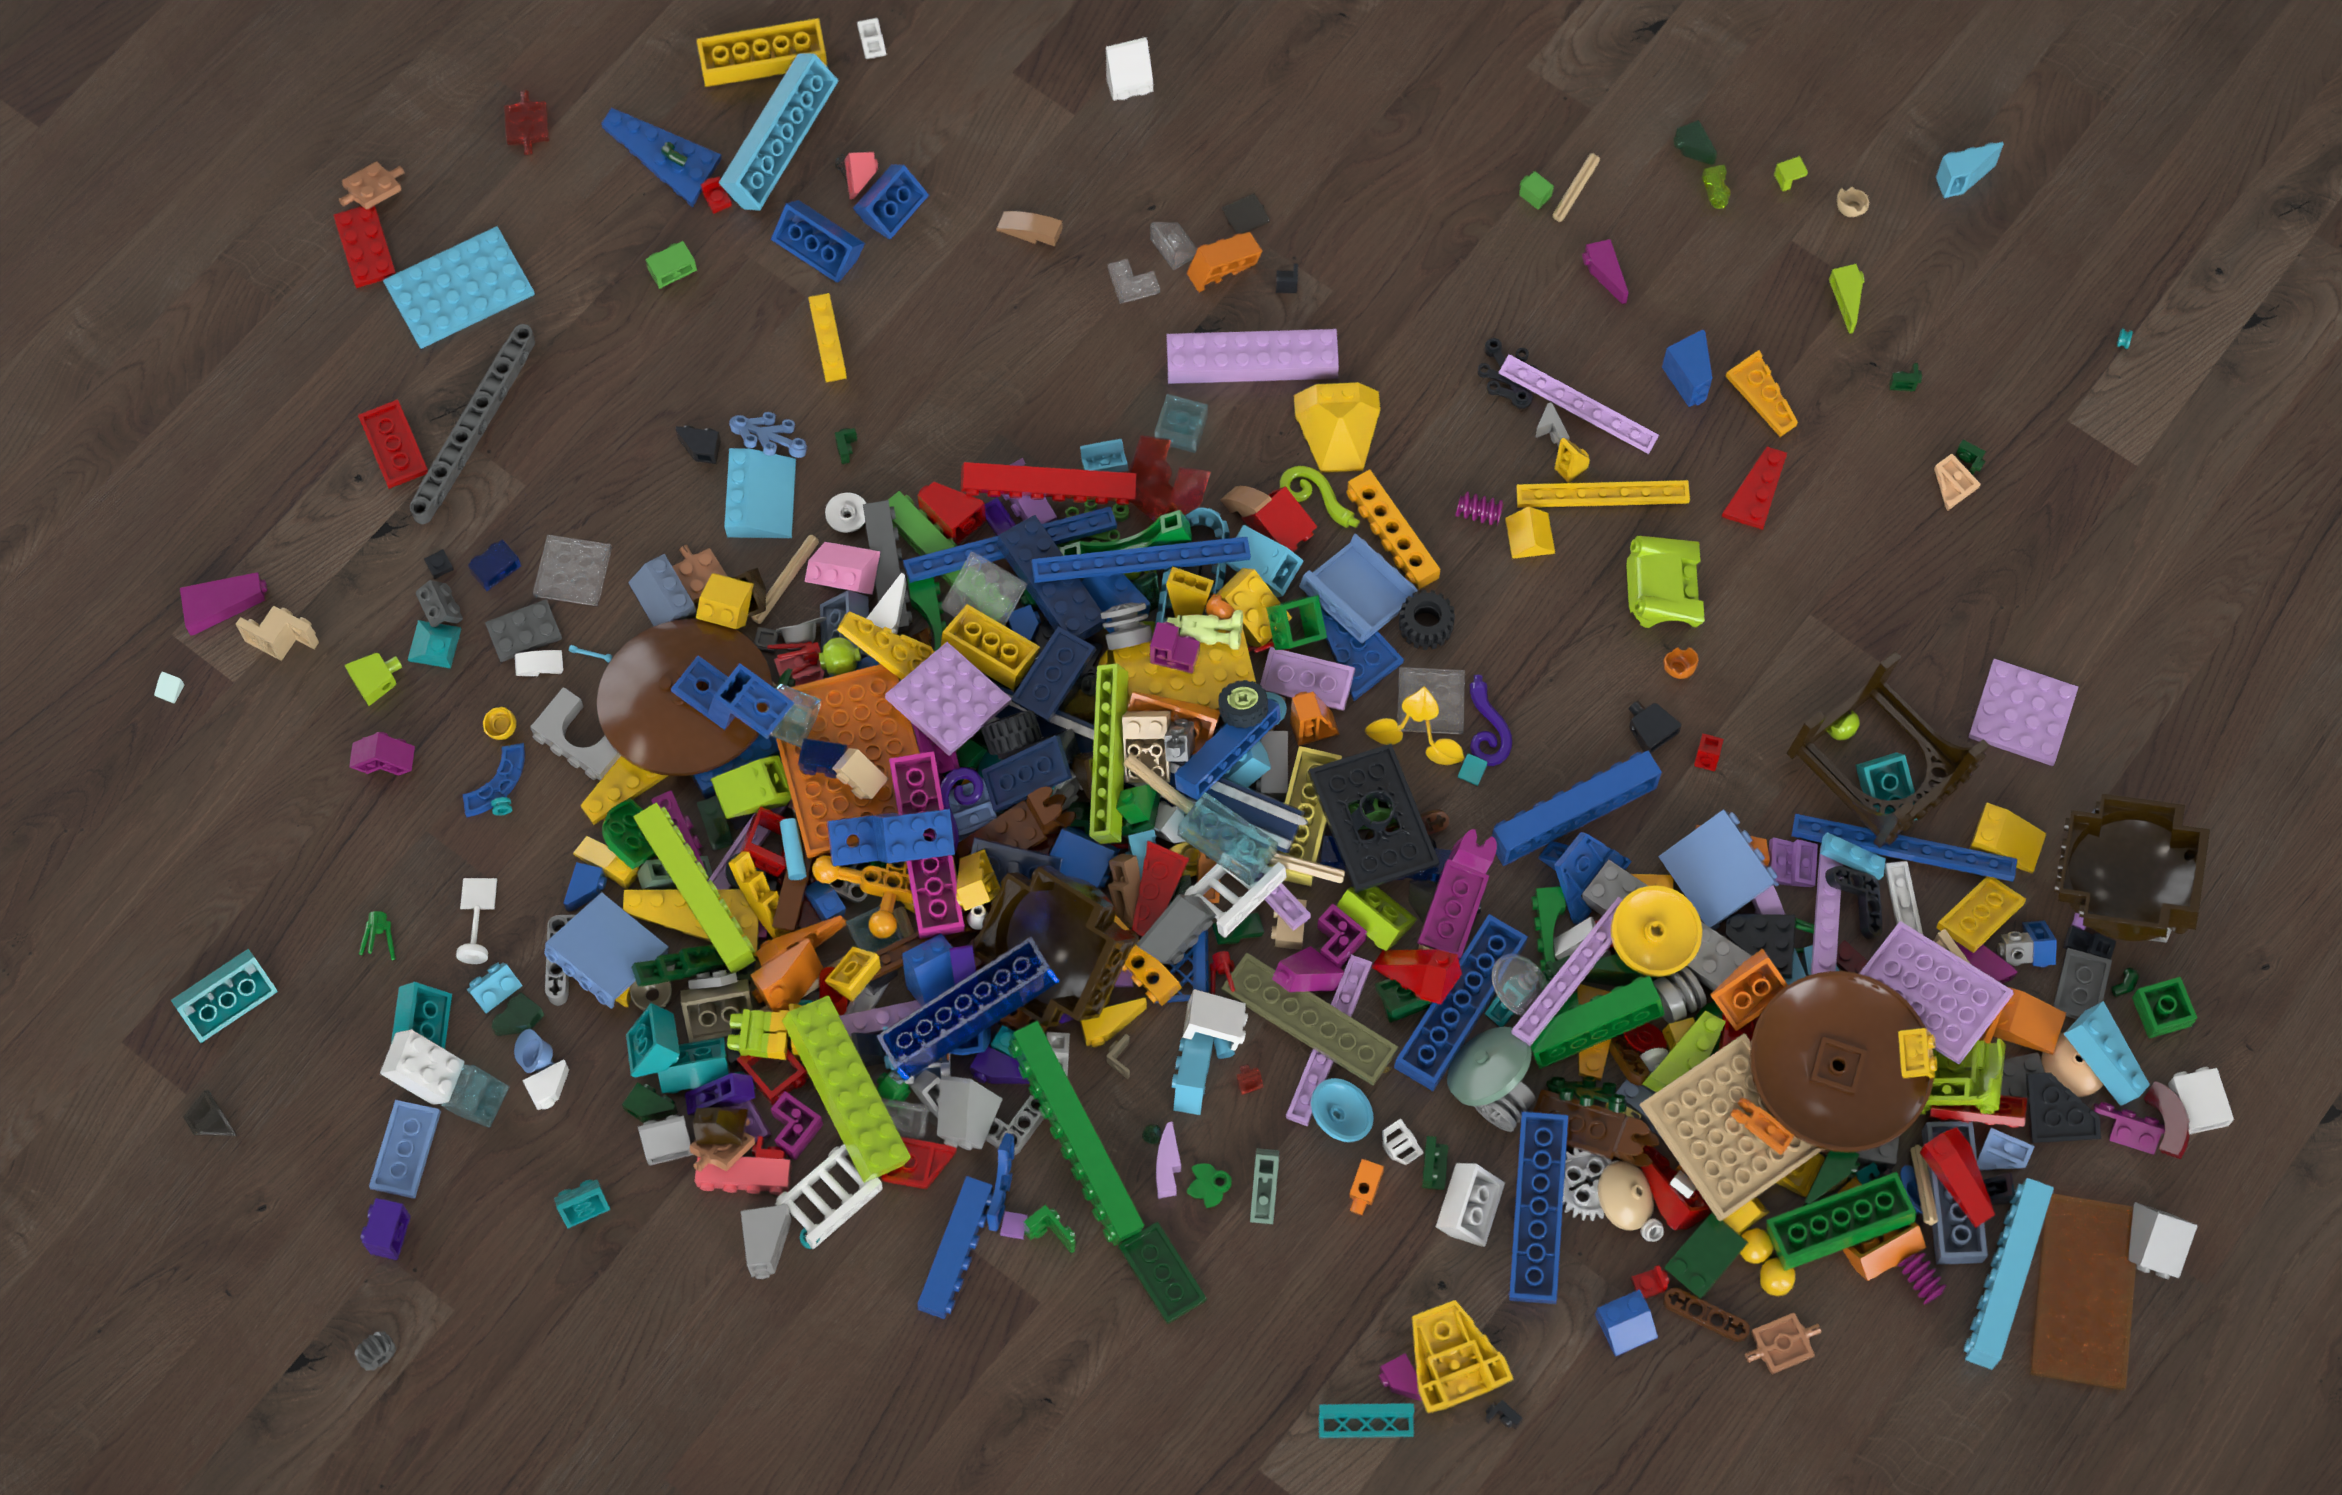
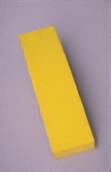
(756, 891)

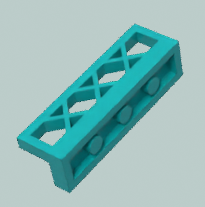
(1366, 1411)

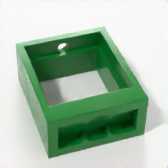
(1311, 619)

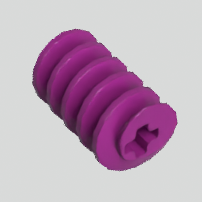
(1479, 508)
(1922, 1277)

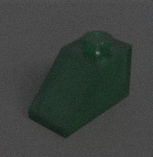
(1695, 143)
(715, 823)

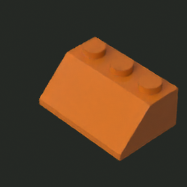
(1885, 1251)

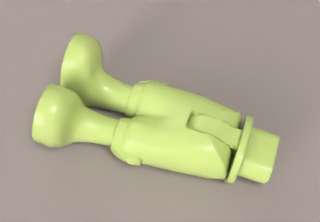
(1203, 628)

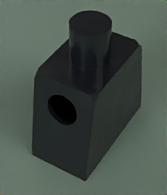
(1652, 726)

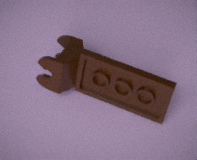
(1024, 823)
(1601, 1130)

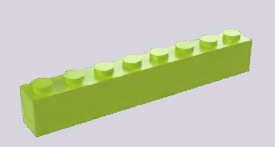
(1108, 753)

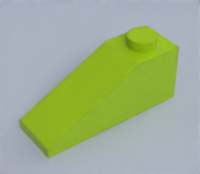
(1847, 288)

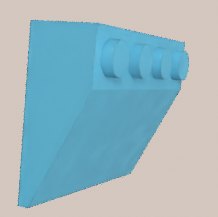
(759, 495)

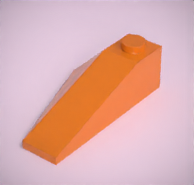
(1204, 717)
(815, 933)

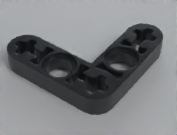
(1869, 921)

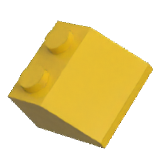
(725, 601)

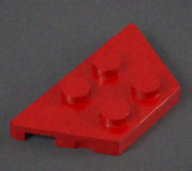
(924, 1165)

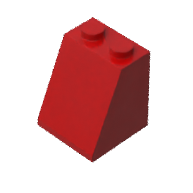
(952, 511)
(1282, 520)

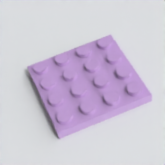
(948, 698)
(2023, 712)

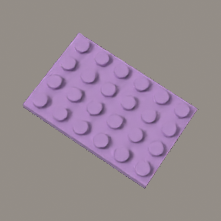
(1943, 989)

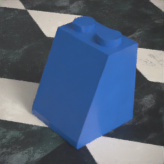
(1689, 368)
(1084, 856)
(928, 969)

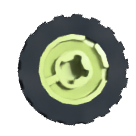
(1243, 704)

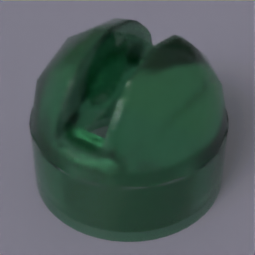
(1148, 1130)

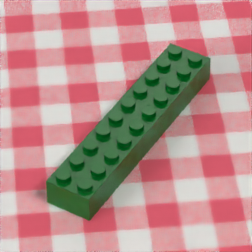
(1075, 1134)

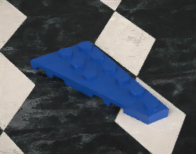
(1371, 659)

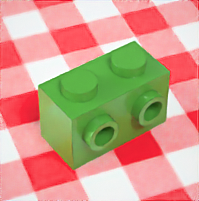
(671, 264)

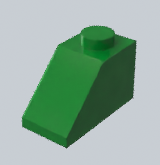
(1136, 803)

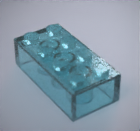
(1227, 838)

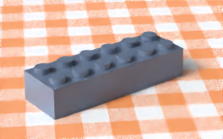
(1953, 1234)

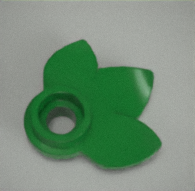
(1206, 1186)

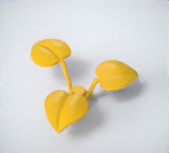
(1418, 706)

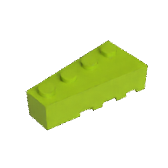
(1688, 1052)

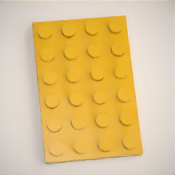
(1214, 670)

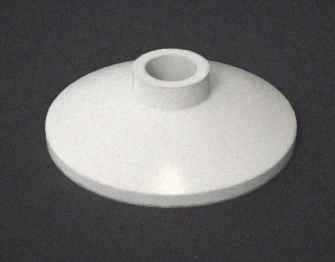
(845, 504)

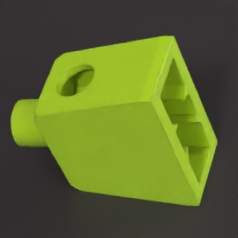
(373, 676)

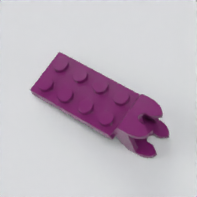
(1458, 895)

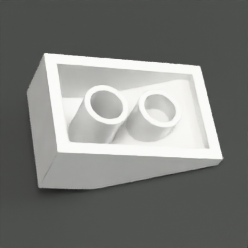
(1129, 69)
(889, 609)

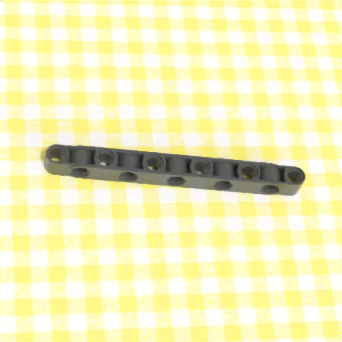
(472, 424)

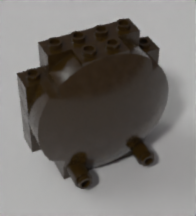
(2133, 868)
(1074, 931)

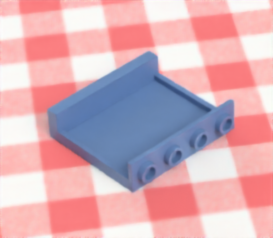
(1359, 589)
(1718, 868)
(601, 948)

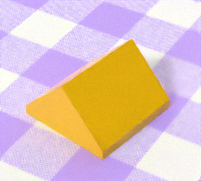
(1529, 533)
(854, 972)

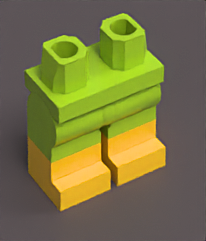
(760, 1034)

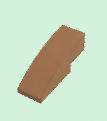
(1030, 227)
(1245, 500)
(1125, 887)

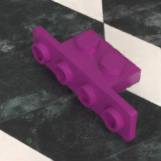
(943, 761)
(683, 822)
(2132, 1130)

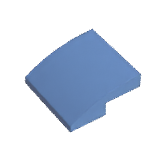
(972, 816)

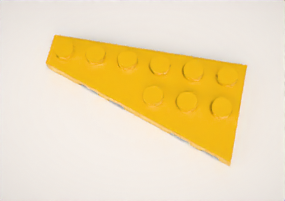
(892, 651)
(673, 912)

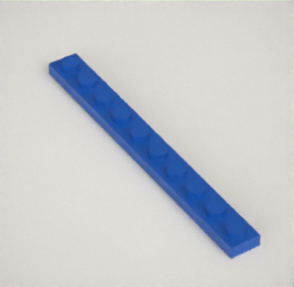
(1060, 532)
(1140, 559)
(1909, 848)

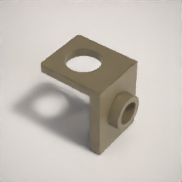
(1115, 1050)

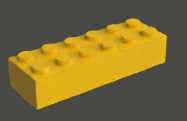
(758, 51)

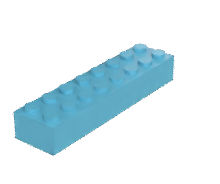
(778, 131)
(2009, 1273)

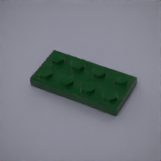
(1162, 1273)

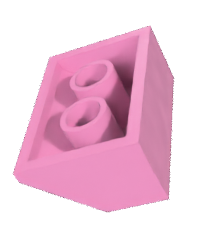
(843, 567)

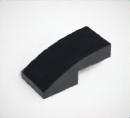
(2088, 943)

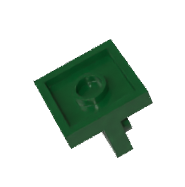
(1399, 1001)

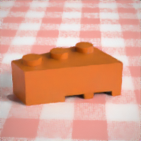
(1223, 257)
(1311, 719)

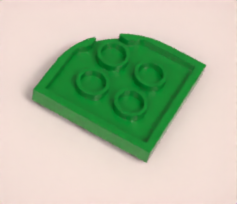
(625, 836)

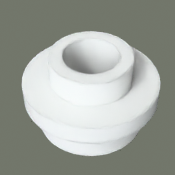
(1656, 1232)

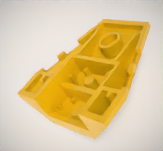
(1338, 423)
(1454, 1358)

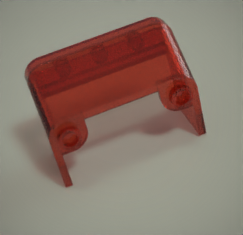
(1153, 492)

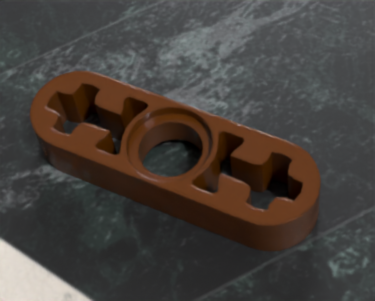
(1622, 1050)

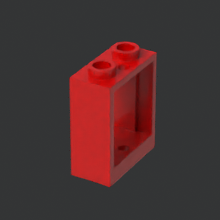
(761, 857)
(796, 1081)

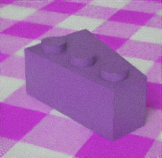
(1026, 507)

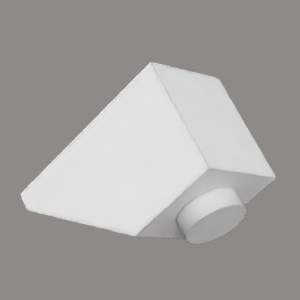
(547, 1085)

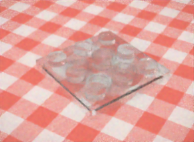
(572, 570)
(985, 589)
(1447, 689)

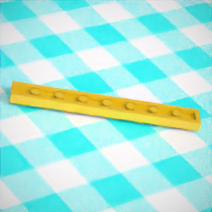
(1602, 494)

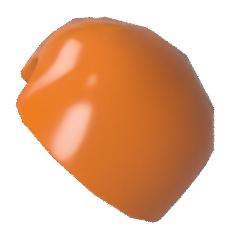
(1219, 608)
(1681, 663)

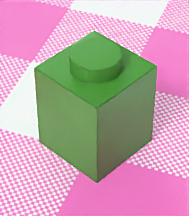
(1536, 190)

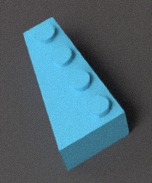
(2107, 1053)

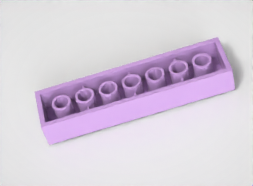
(1252, 356)

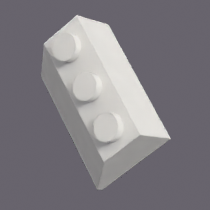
(1470, 1204)

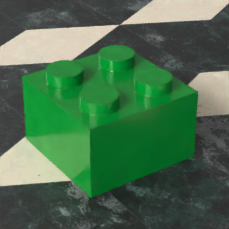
(2164, 1007)

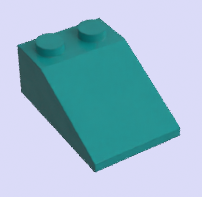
(1886, 778)
(581, 1203)

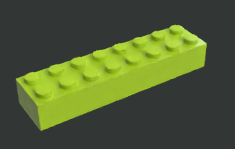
(692, 884)
(846, 1089)

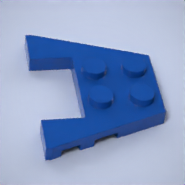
(1579, 867)

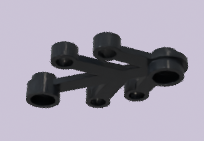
(1516, 390)

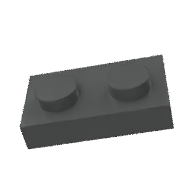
(438, 603)

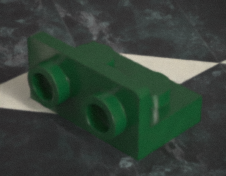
(1434, 1164)

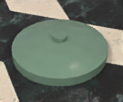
(1488, 1067)

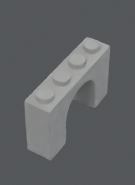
(552, 727)

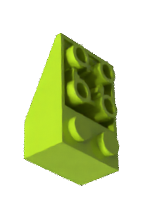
(752, 786)

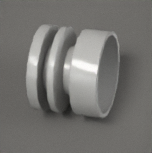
(1126, 626)
(1679, 993)
(1506, 1111)

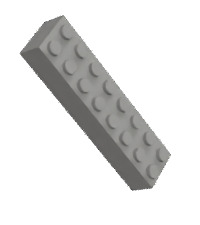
(1716, 956)

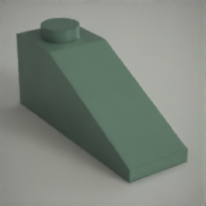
(655, 877)
(1264, 1186)

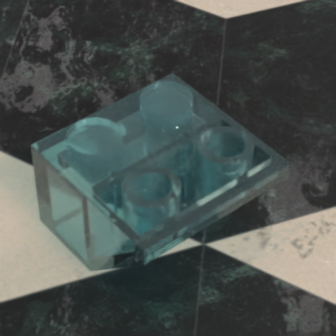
(799, 719)
(477, 1096)

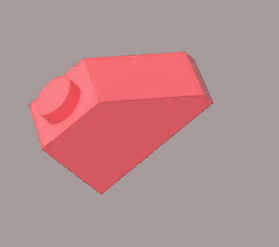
(859, 171)

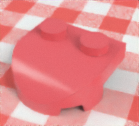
(805, 676)

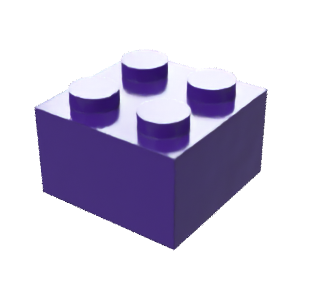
(385, 1228)

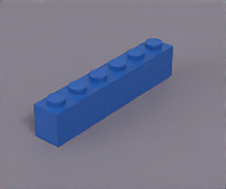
(1221, 754)
(955, 1248)

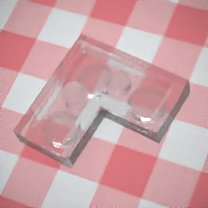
(1129, 286)

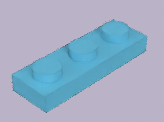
(1852, 856)

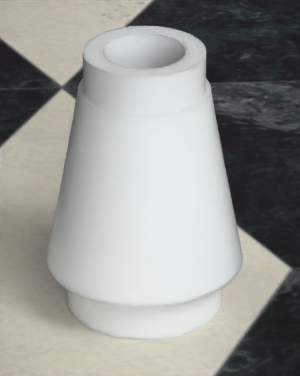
(974, 920)

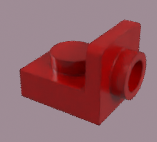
(715, 195)
(1708, 752)
(771, 1152)
(1651, 1282)

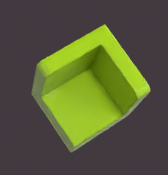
(1789, 171)

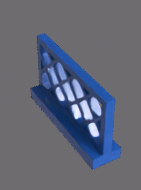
(1200, 969)

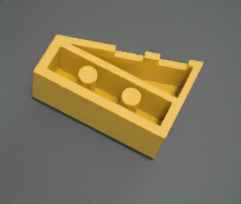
(976, 880)

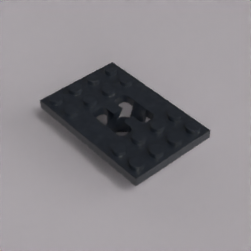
(1387, 854)

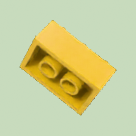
(1252, 596)

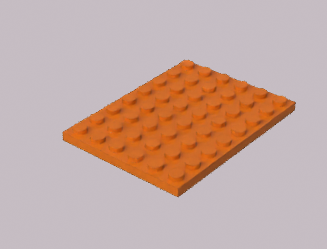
(856, 715)

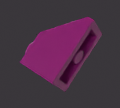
(1400, 1377)

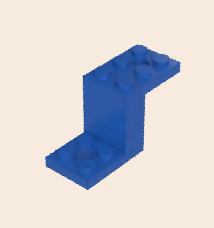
(732, 696)
(891, 837)

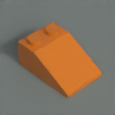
(788, 976)
(1749, 990)
(2030, 1022)

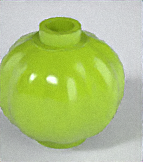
(839, 656)

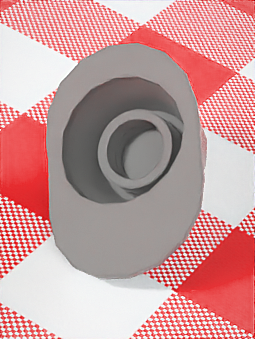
(800, 633)

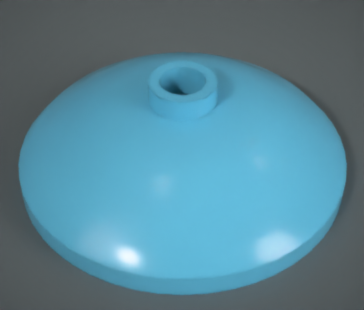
(1342, 1110)

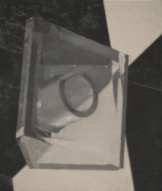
(1172, 243)
(908, 1118)

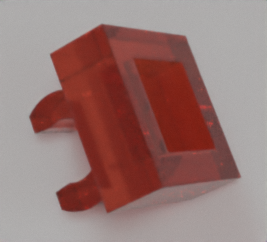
(1249, 1079)

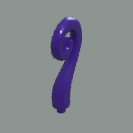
(1479, 697)
(947, 784)

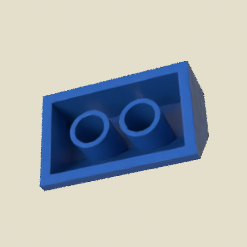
(891, 200)
(1114, 591)

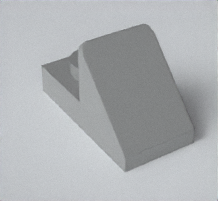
(1551, 424)

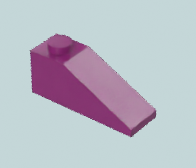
(1605, 268)

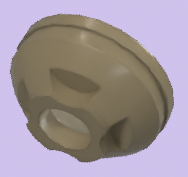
(639, 998)

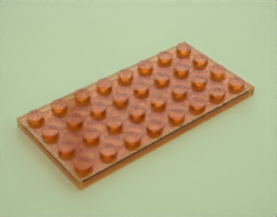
(2084, 1293)

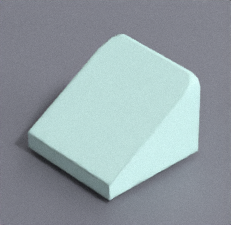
(168, 687)

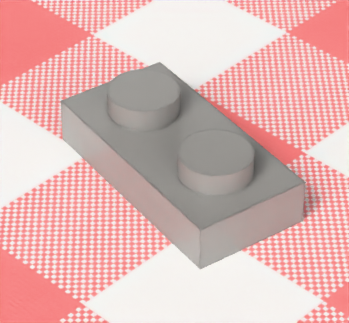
(719, 978)

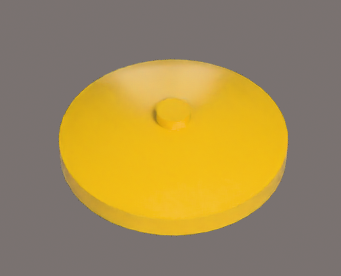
(1656, 931)

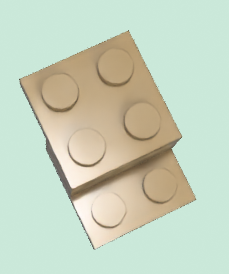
(277, 632)

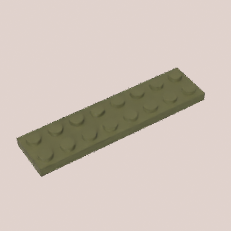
(1311, 1020)

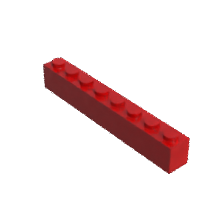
(1048, 482)

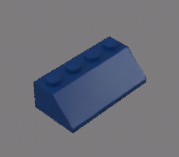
(817, 240)

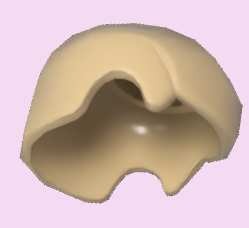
(1852, 202)

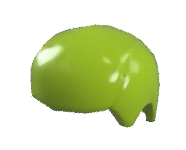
(1845, 728)

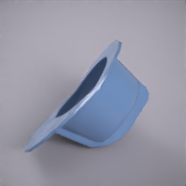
(533, 1052)

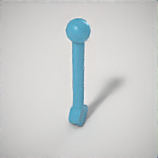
(574, 649)

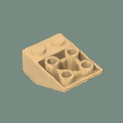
(1145, 740)

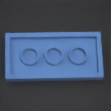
(405, 1149)

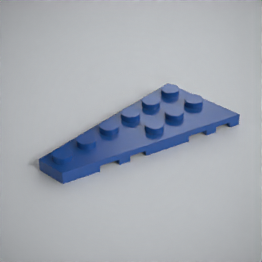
(646, 143)

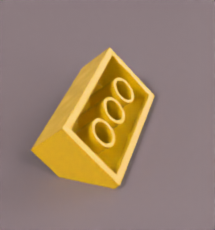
(991, 646)

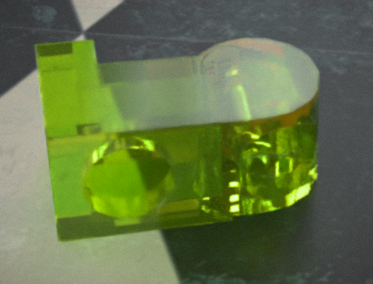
(1715, 187)

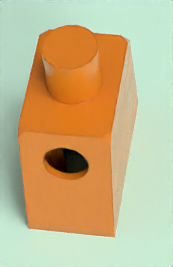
(1369, 1176)

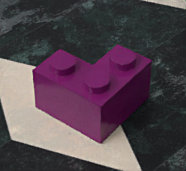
(1173, 651)
(382, 753)
(1344, 935)
(799, 1122)

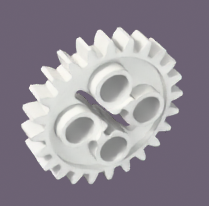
(1579, 1164)

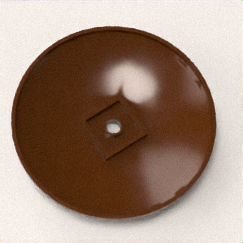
(655, 725)
(1847, 1021)

